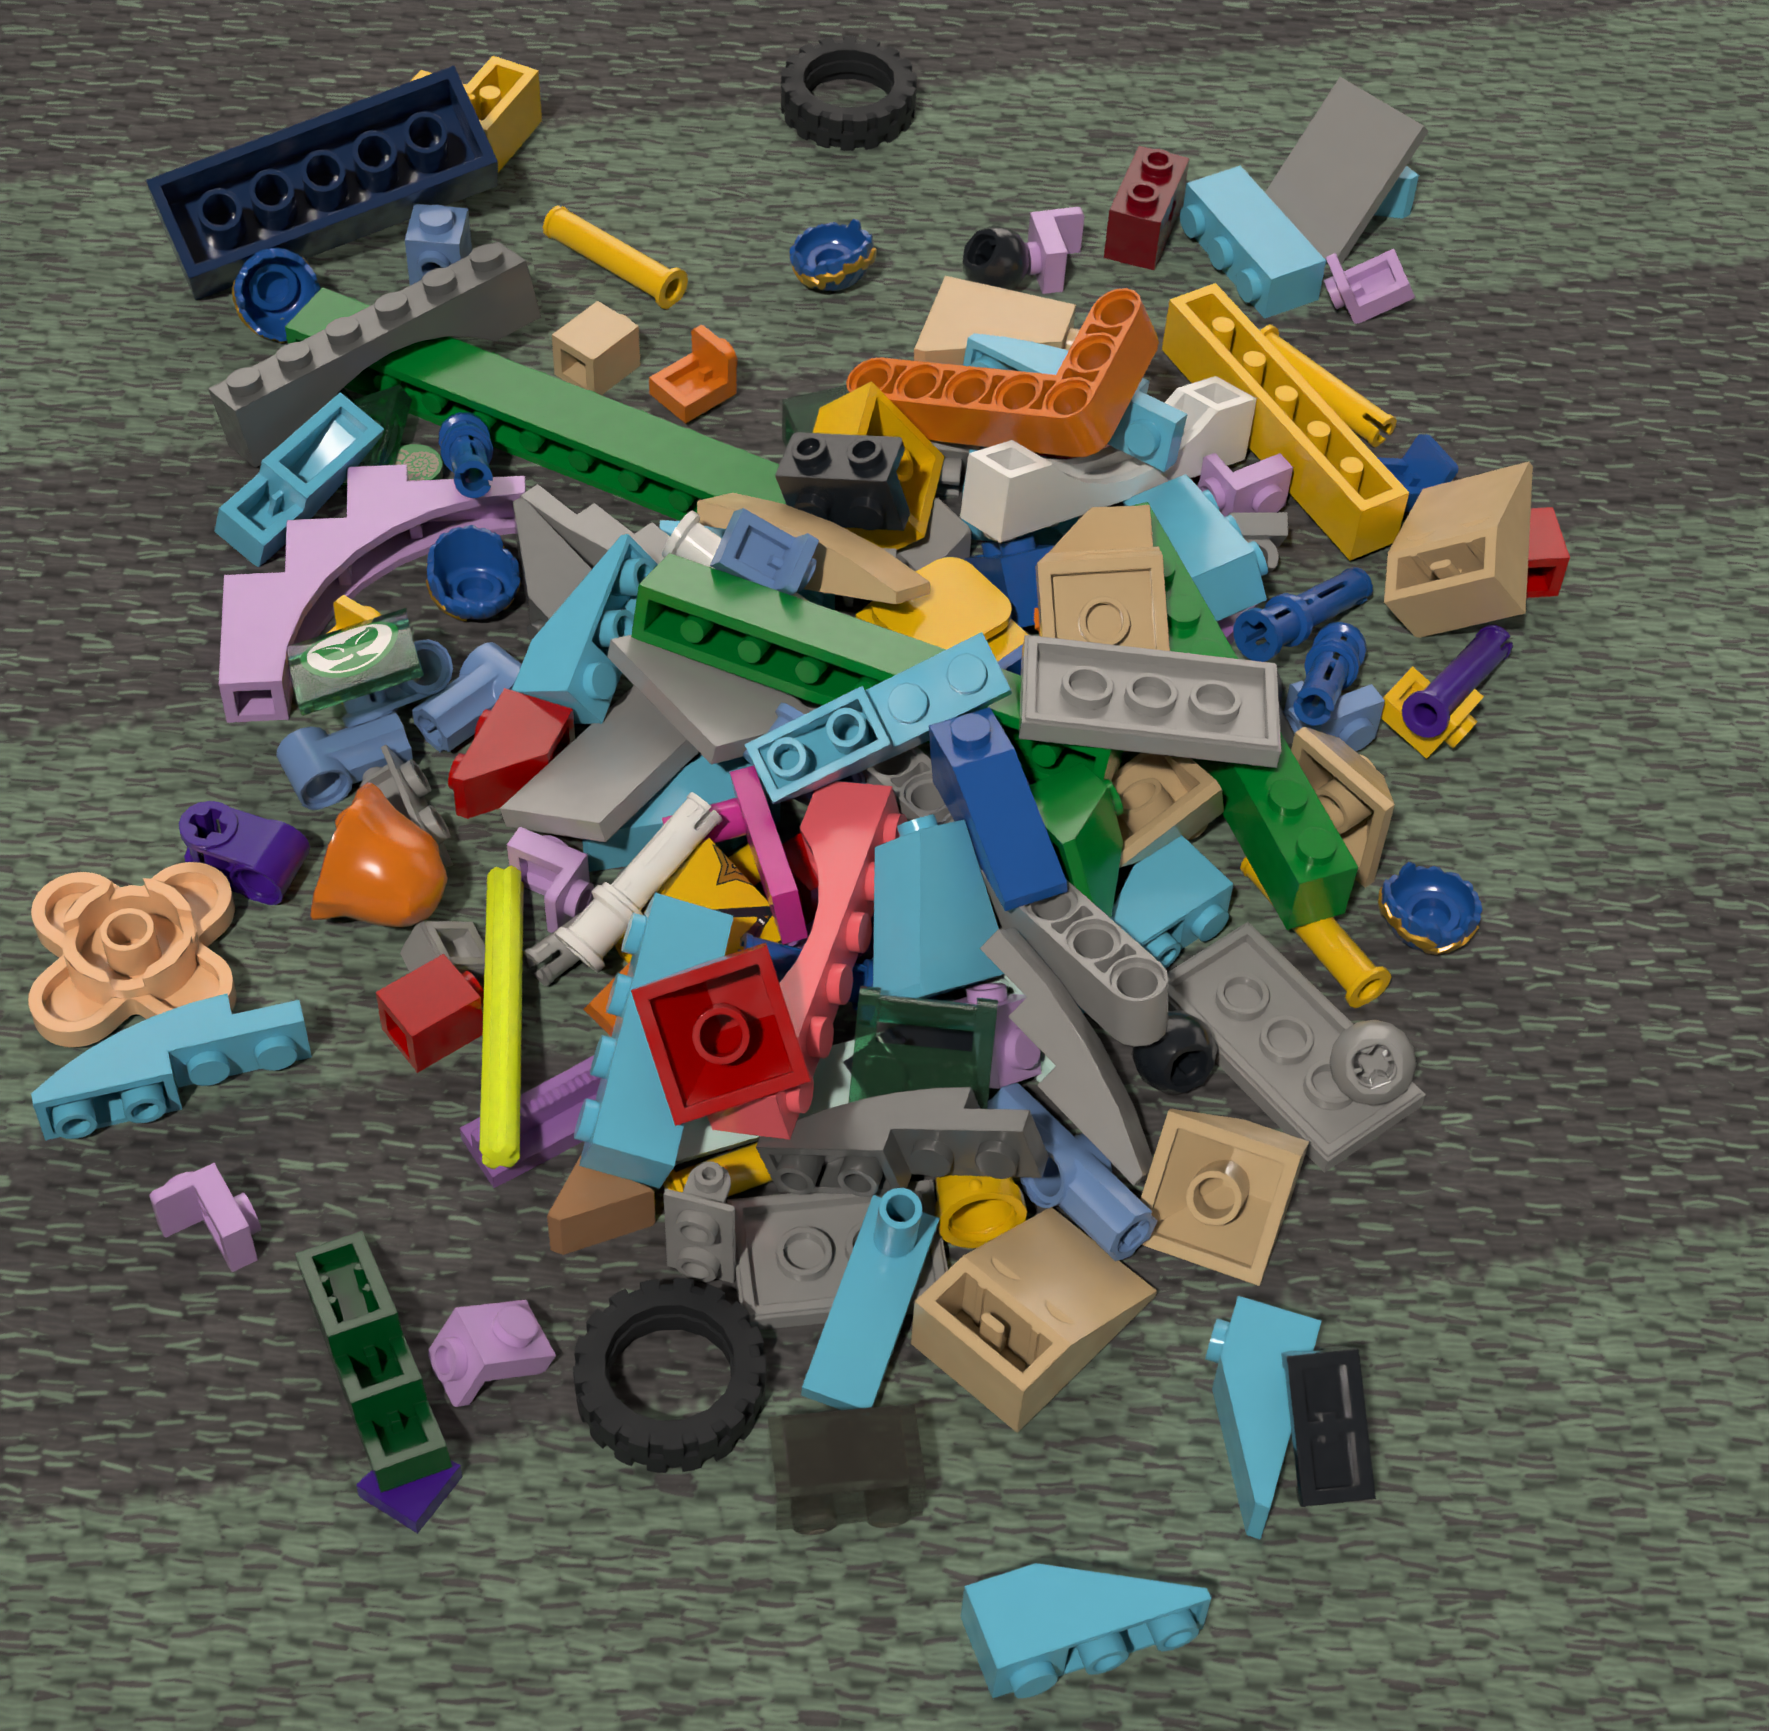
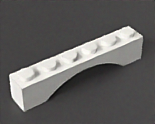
(1019, 492)

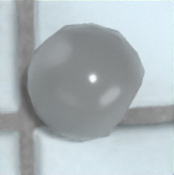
(1372, 1062)

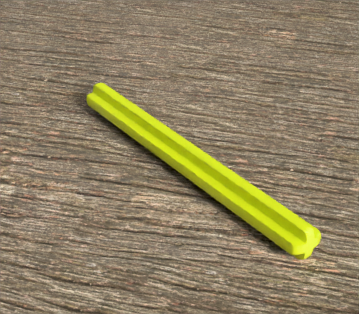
(502, 1019)

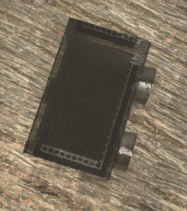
(846, 1468)

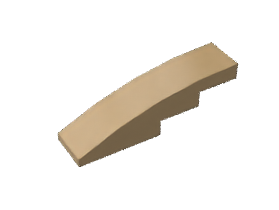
(844, 560)

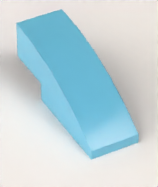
(297, 479)

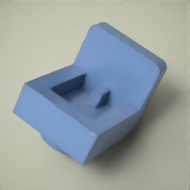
(765, 553)
(1353, 718)

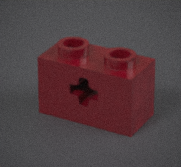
(1146, 207)

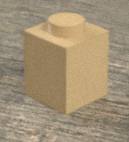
(596, 349)

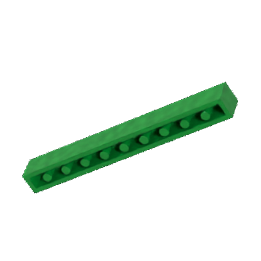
(555, 420)

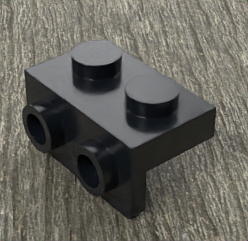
(845, 479)

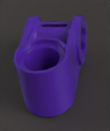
(251, 851)

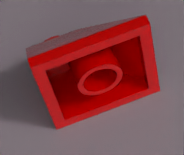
(720, 1034)

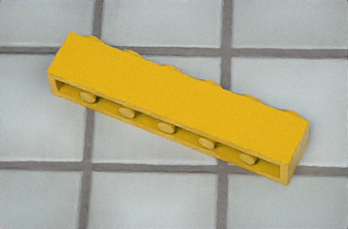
(1333, 470)

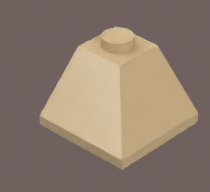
(1351, 794)
(1163, 801)
(1221, 1191)

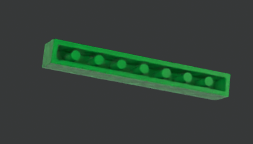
(809, 650)
(1267, 808)

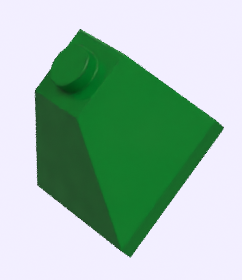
(1084, 830)

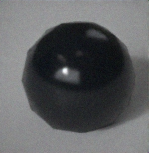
(996, 258)
(1180, 1057)

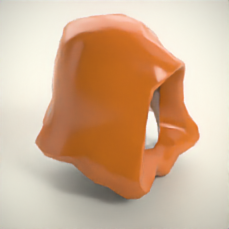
(379, 866)

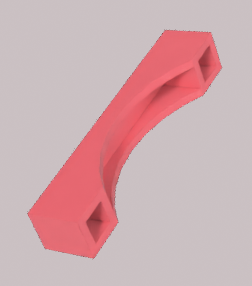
(840, 840)

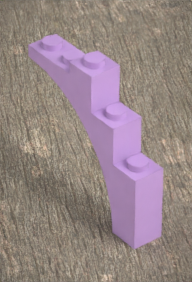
(333, 557)

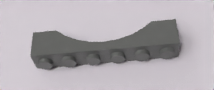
(474, 297)

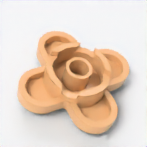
(128, 949)

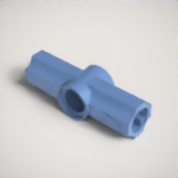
(1081, 1182)

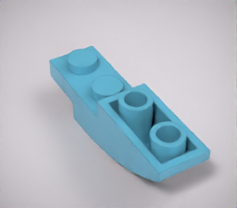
(1148, 427)
(877, 721)
(141, 1067)

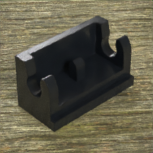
(1329, 1426)

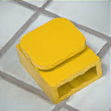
(956, 609)

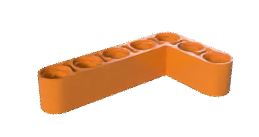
(1043, 412)

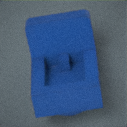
(1421, 467)

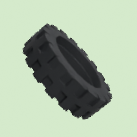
(848, 126)
(679, 1441)

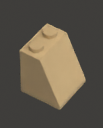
(983, 309)

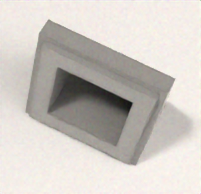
(944, 537)
(453, 938)

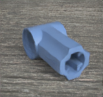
(454, 712)
(328, 764)

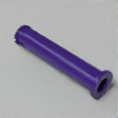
(1429, 710)

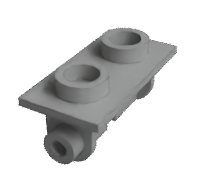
(405, 789)
(701, 1226)

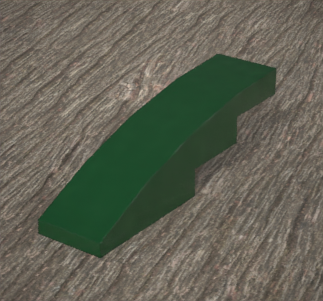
(373, 1361)

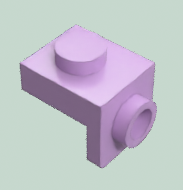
(1050, 239)
(1368, 287)
(1249, 489)
(553, 871)
(1013, 1052)
(205, 1197)
(488, 1345)

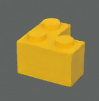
(505, 103)

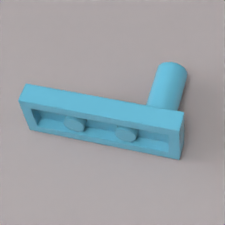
(871, 1302)

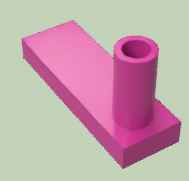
(751, 816)

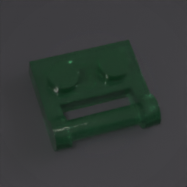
(899, 1068)

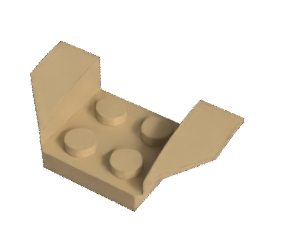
(1105, 582)

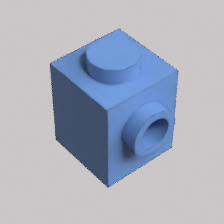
(436, 236)

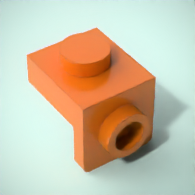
(699, 378)

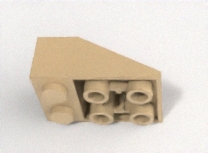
(1463, 553)
(1026, 1314)

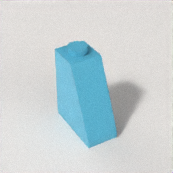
(930, 912)

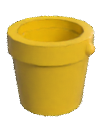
(977, 1208)

